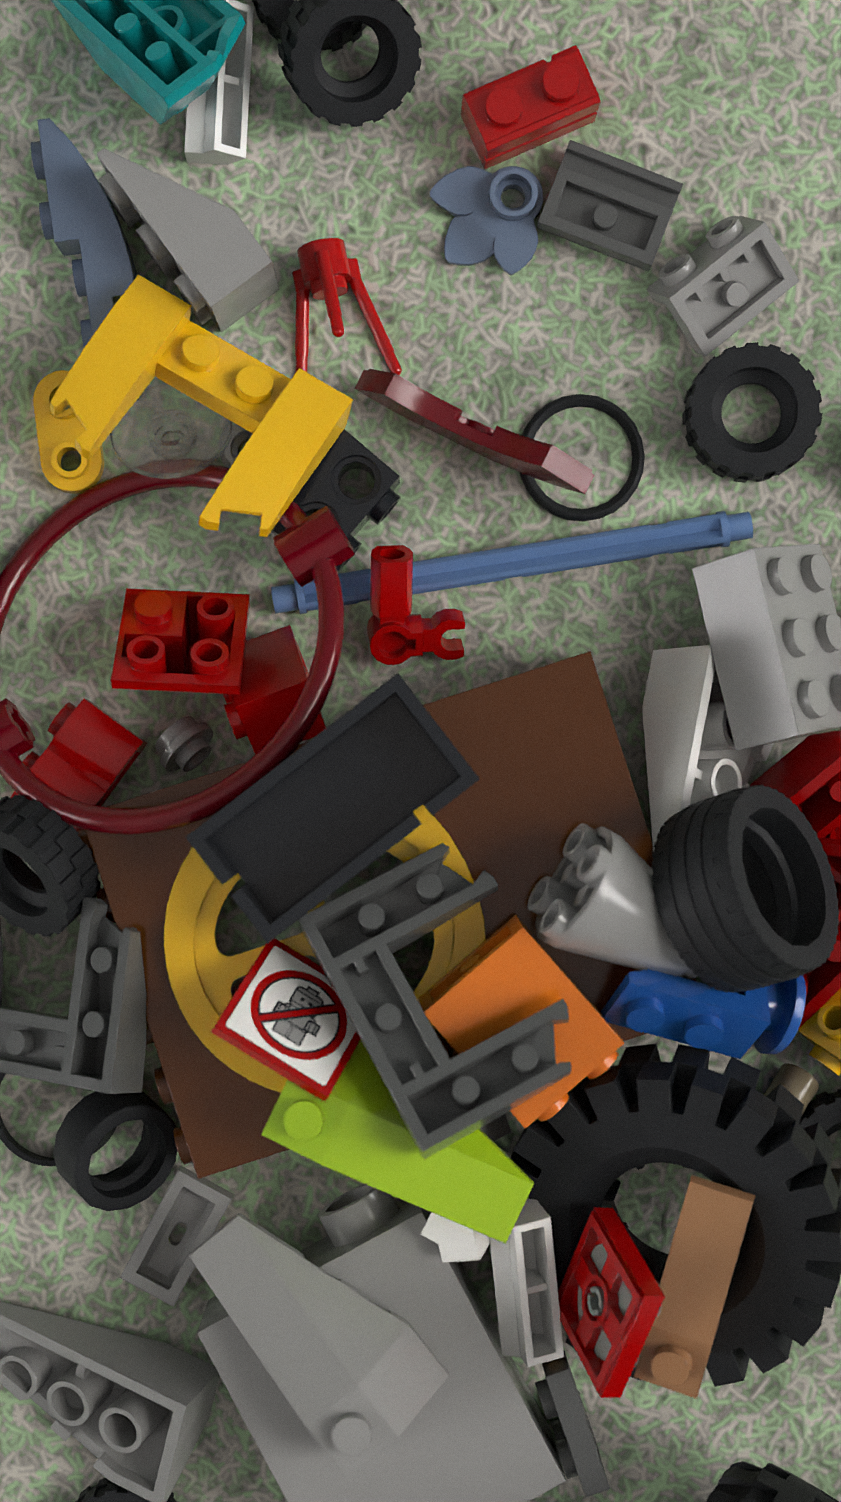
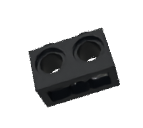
(350, 513)

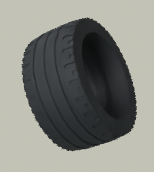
(745, 889)

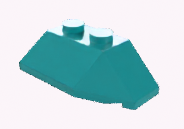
(156, 48)

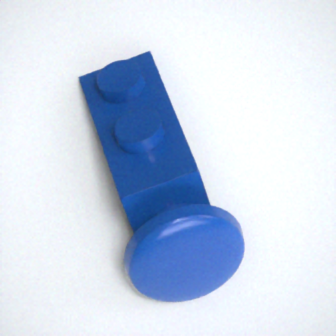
(709, 1017)

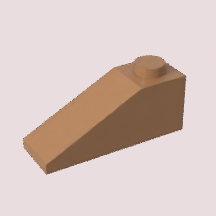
(695, 1285)

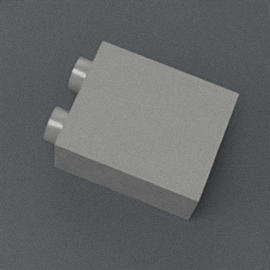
(472, 1438)

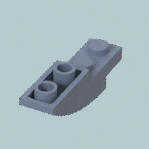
(82, 224)

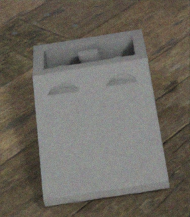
(206, 243)

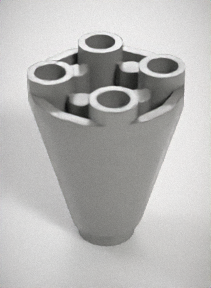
(604, 905)

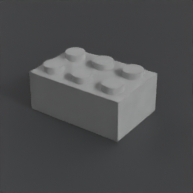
(774, 642)

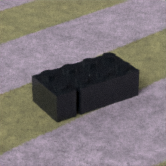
(332, 807)

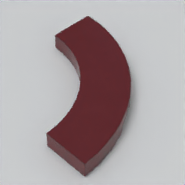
(499, 445)

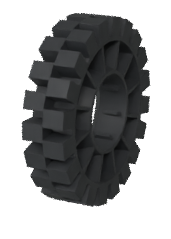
(733, 1137)

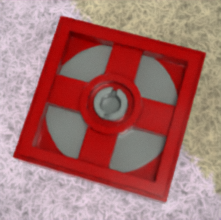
(608, 1302)

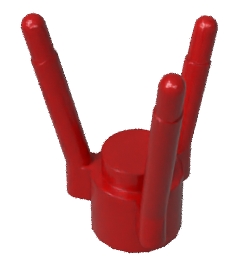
(326, 273)

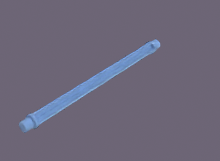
(537, 558)

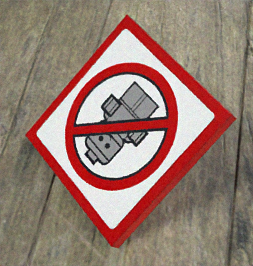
(290, 1020)

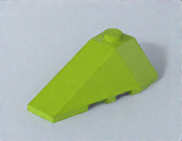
(368, 1141)

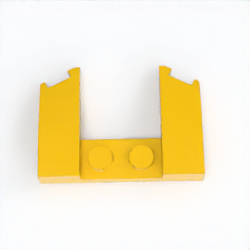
(153, 337)

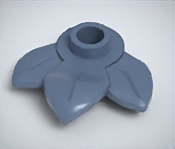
(483, 222)

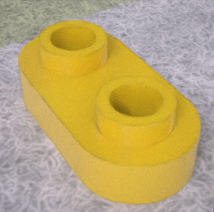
(57, 436)

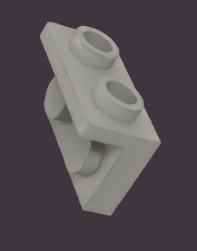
(724, 281)

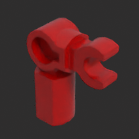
(392, 629)

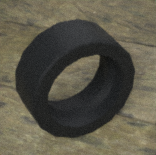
(138, 1174)

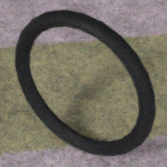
(637, 449)

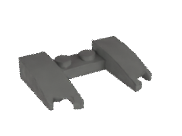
(105, 1031)
(433, 1094)

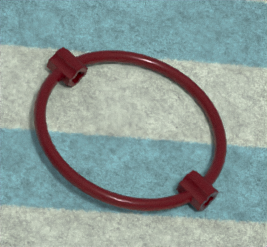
(310, 550)

